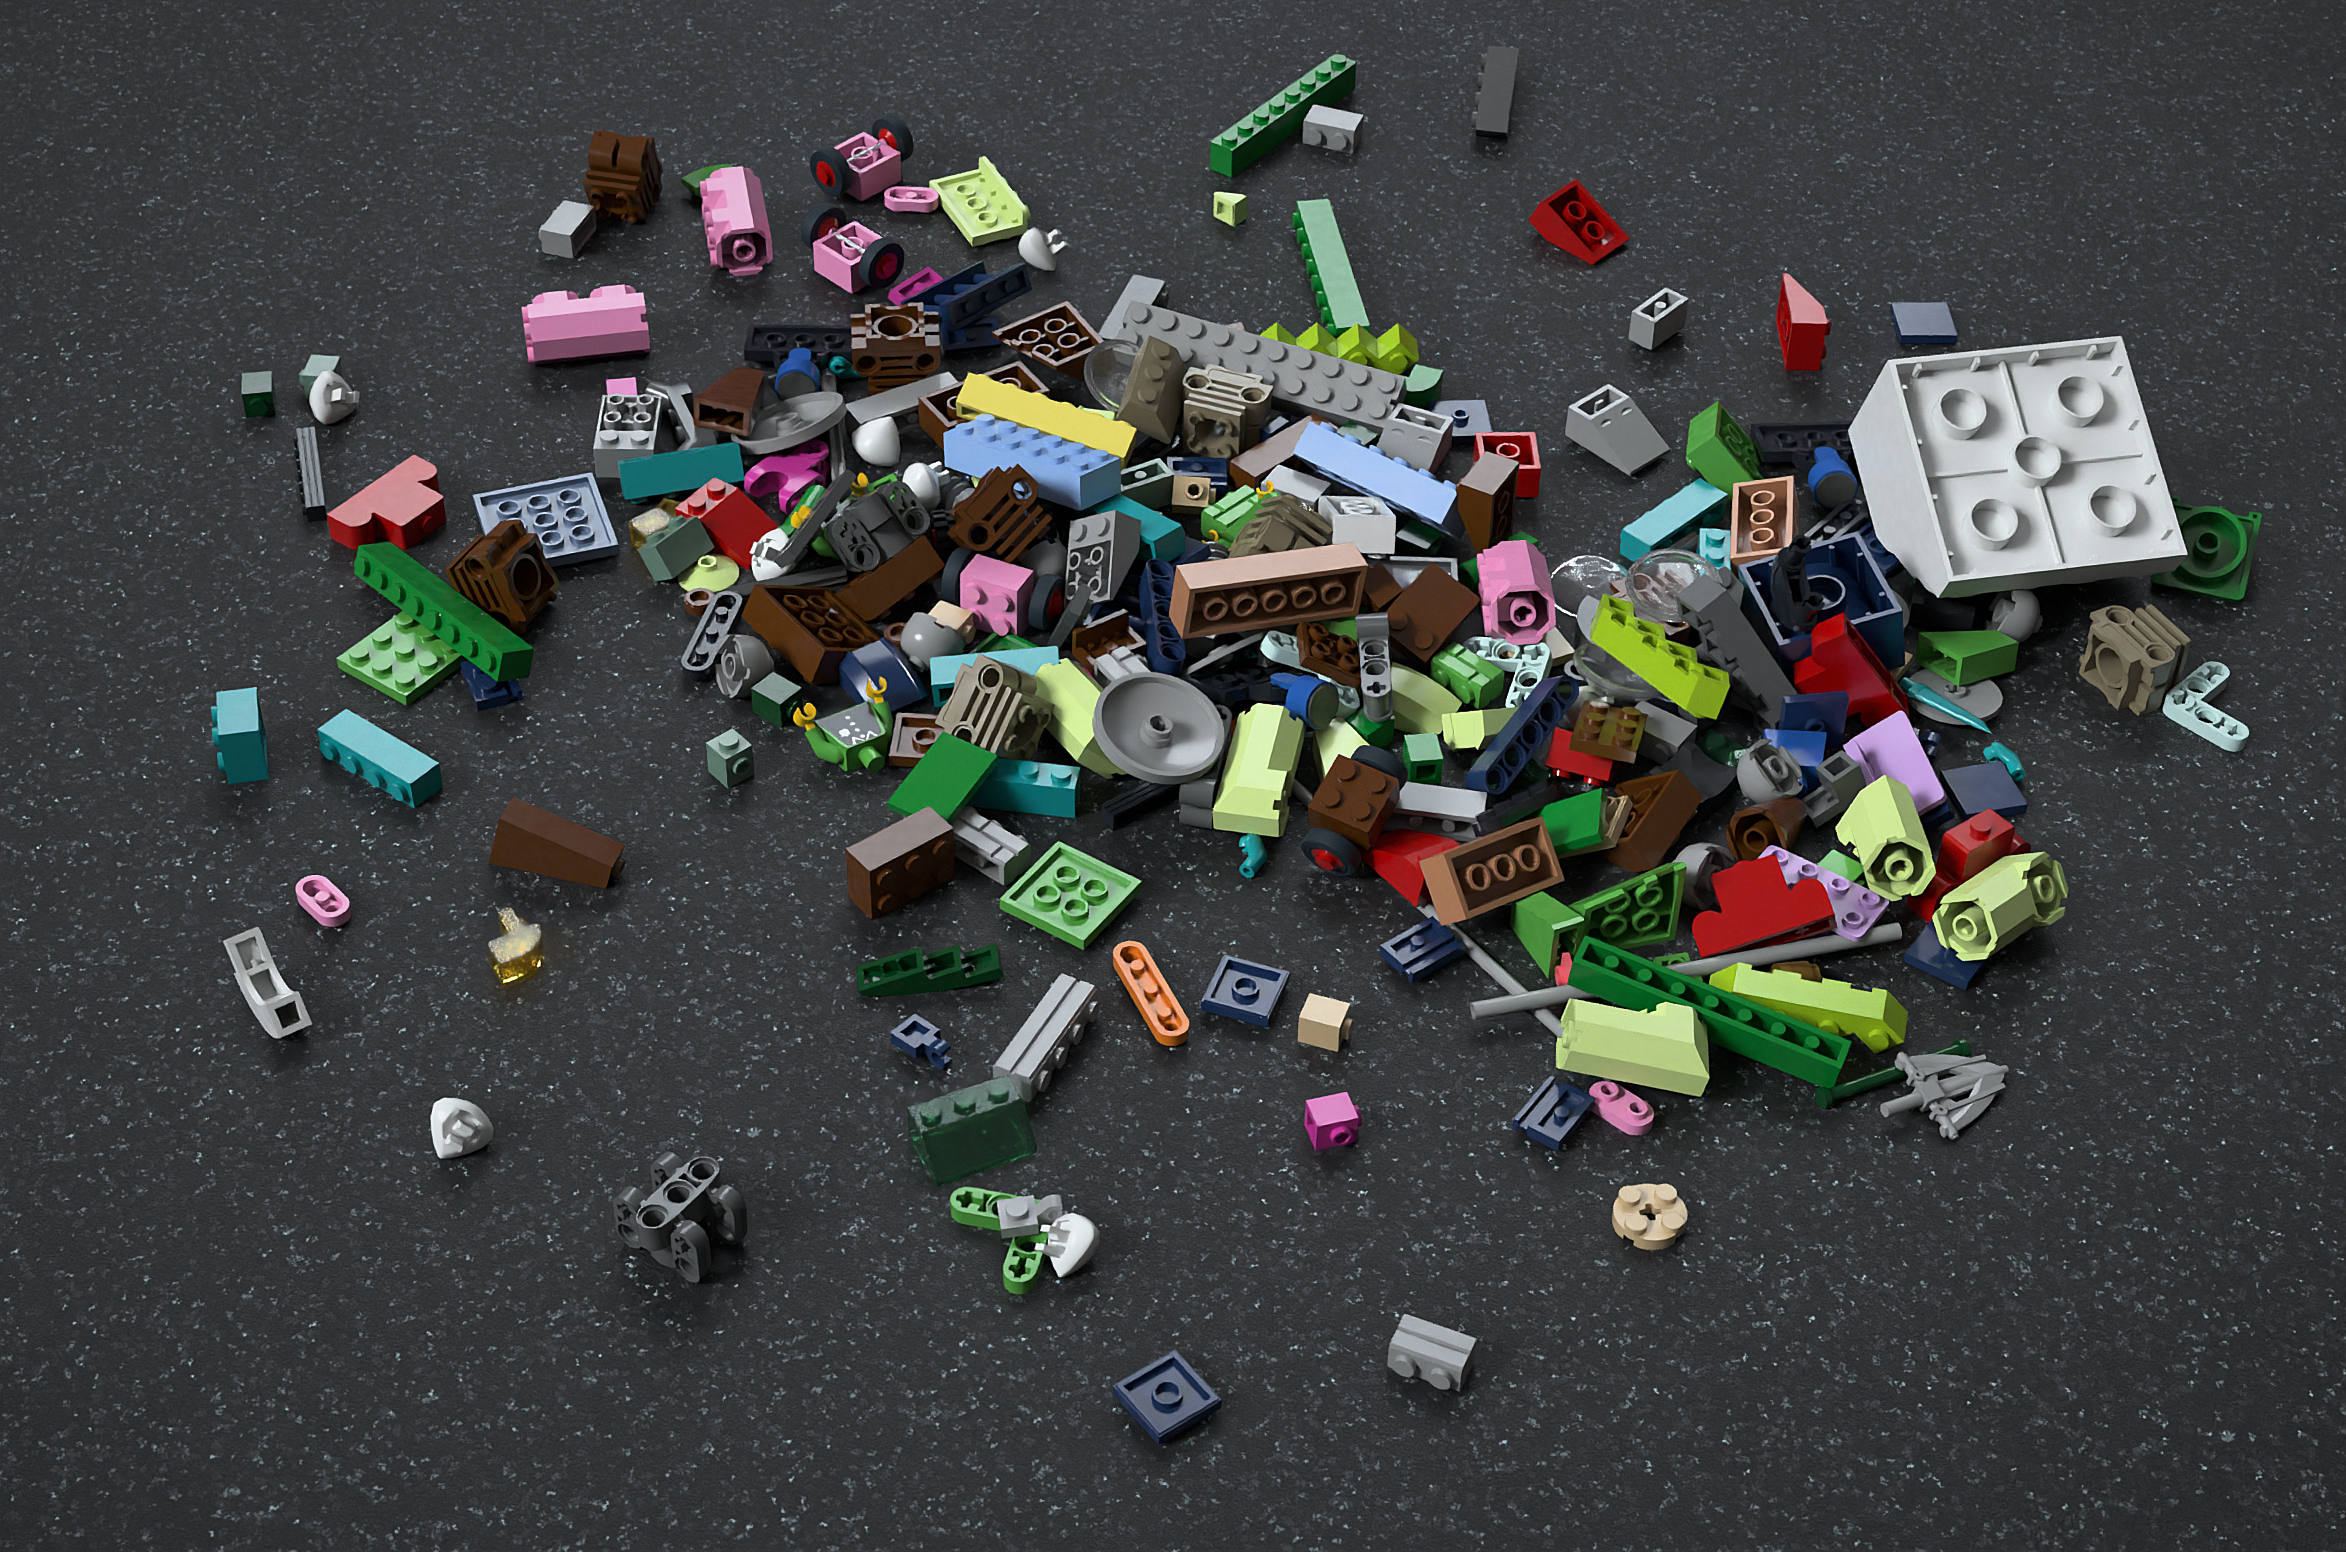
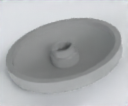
(792, 422)
(1158, 728)

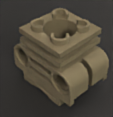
(1223, 411)
(1279, 528)
(2134, 656)
(996, 709)

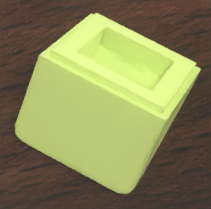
(1230, 207)

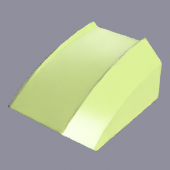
(1419, 701)
(1474, 728)

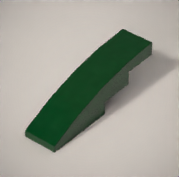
(921, 973)

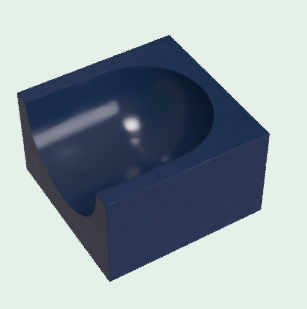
(1848, 582)

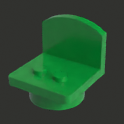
(2217, 549)

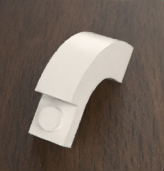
(268, 996)

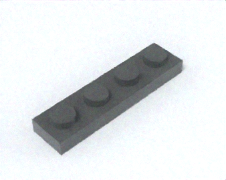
(822, 512)
(1072, 616)

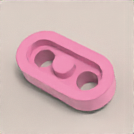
(911, 199)
(323, 900)
(1621, 1108)

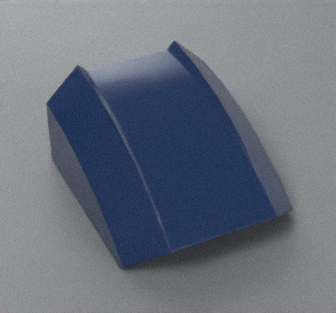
(878, 661)

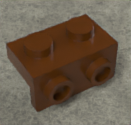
(1105, 636)

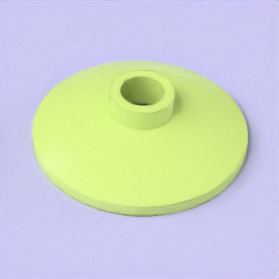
(710, 572)

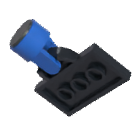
(797, 353)
(1816, 448)
(1295, 689)

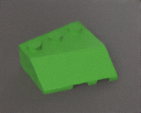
(1721, 450)
(1636, 910)

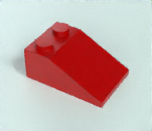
(1578, 224)
(1800, 327)
(728, 519)
(1397, 860)

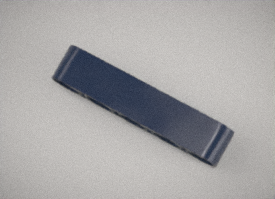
(1164, 645)
(1522, 735)

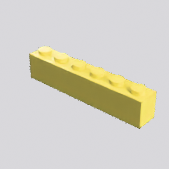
(1036, 411)

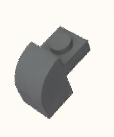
(1840, 783)

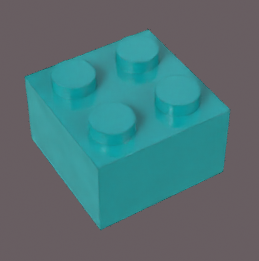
(240, 735)

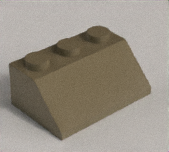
(1154, 390)

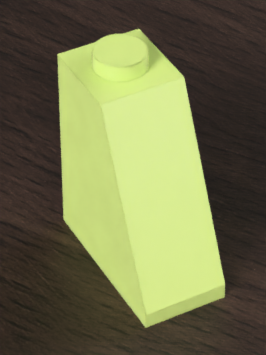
(1332, 740)

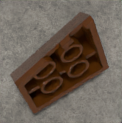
(1053, 337)
(894, 580)
(1657, 816)

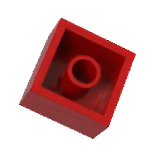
(1517, 447)

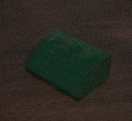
(971, 1130)

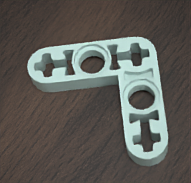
(1284, 650)
(1522, 664)
(2224, 730)

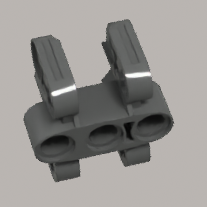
(876, 526)
(670, 1216)

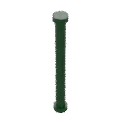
(1826, 1096)

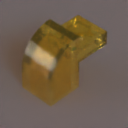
(518, 951)

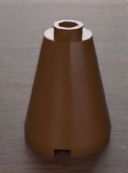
(1764, 825)

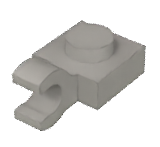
(1022, 1216)

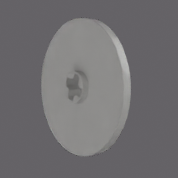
(1222, 654)
(1978, 698)

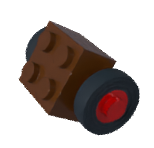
(1352, 808)

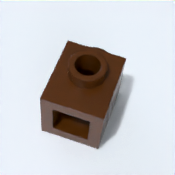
(1379, 589)

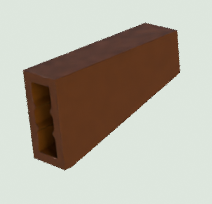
(731, 402)
(554, 846)

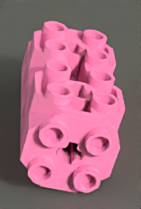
(736, 221)
(574, 329)
(1515, 592)

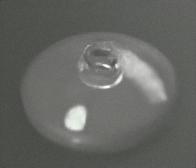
(1108, 371)
(1583, 576)
(1660, 576)
(1610, 676)

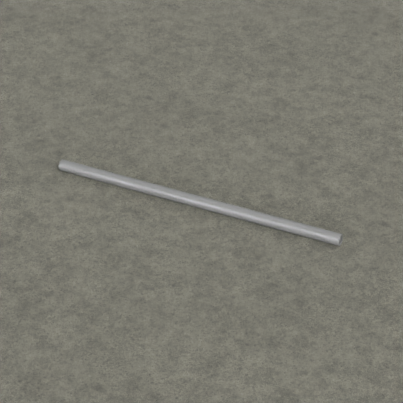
(1695, 968)

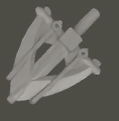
(1972, 1076)

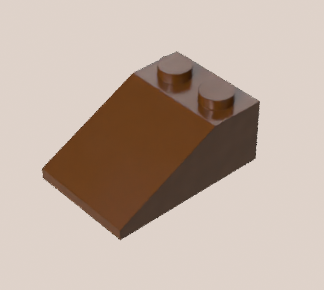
(1488, 500)
(1428, 615)

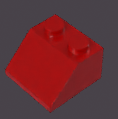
(1568, 762)

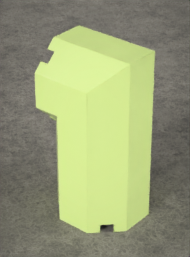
(1071, 719)
(1259, 772)
(1888, 839)
(2001, 905)
(1635, 1047)

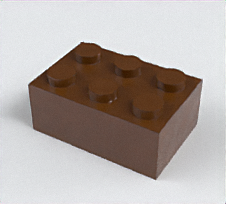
(900, 862)

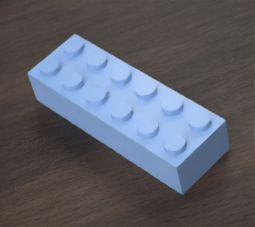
(1062, 469)
(1380, 476)

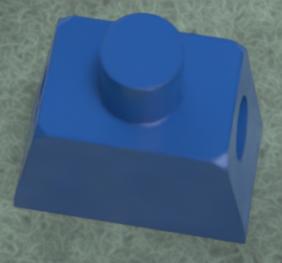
(1806, 748)

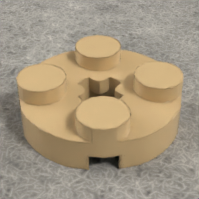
(1653, 1199)

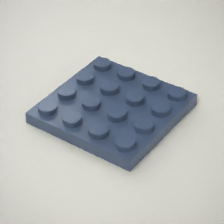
(561, 511)

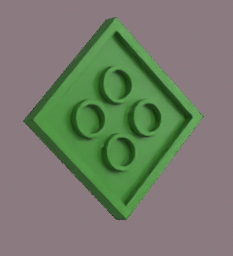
(401, 659)
(1070, 895)

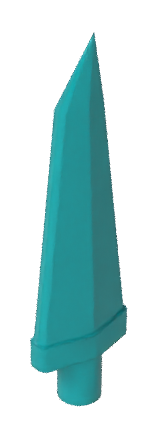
(1930, 697)

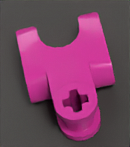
(790, 474)

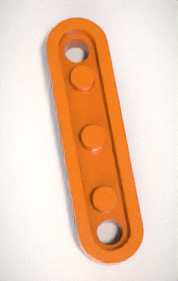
(1151, 993)

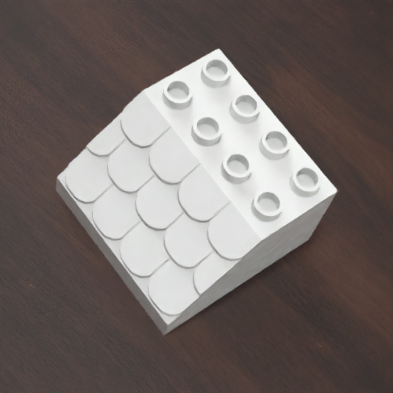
(2015, 469)

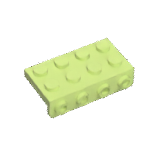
(982, 204)

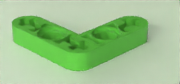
(973, 1216)

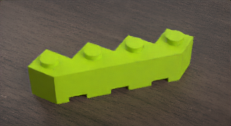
(1391, 352)
(1660, 662)
(1826, 1005)

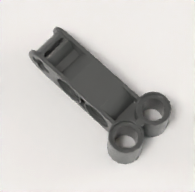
(1375, 665)
(1199, 795)

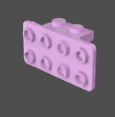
(1895, 751)
(1853, 904)

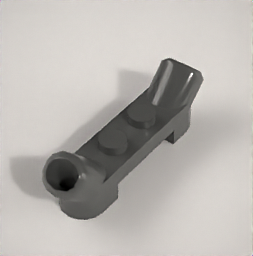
(678, 405)

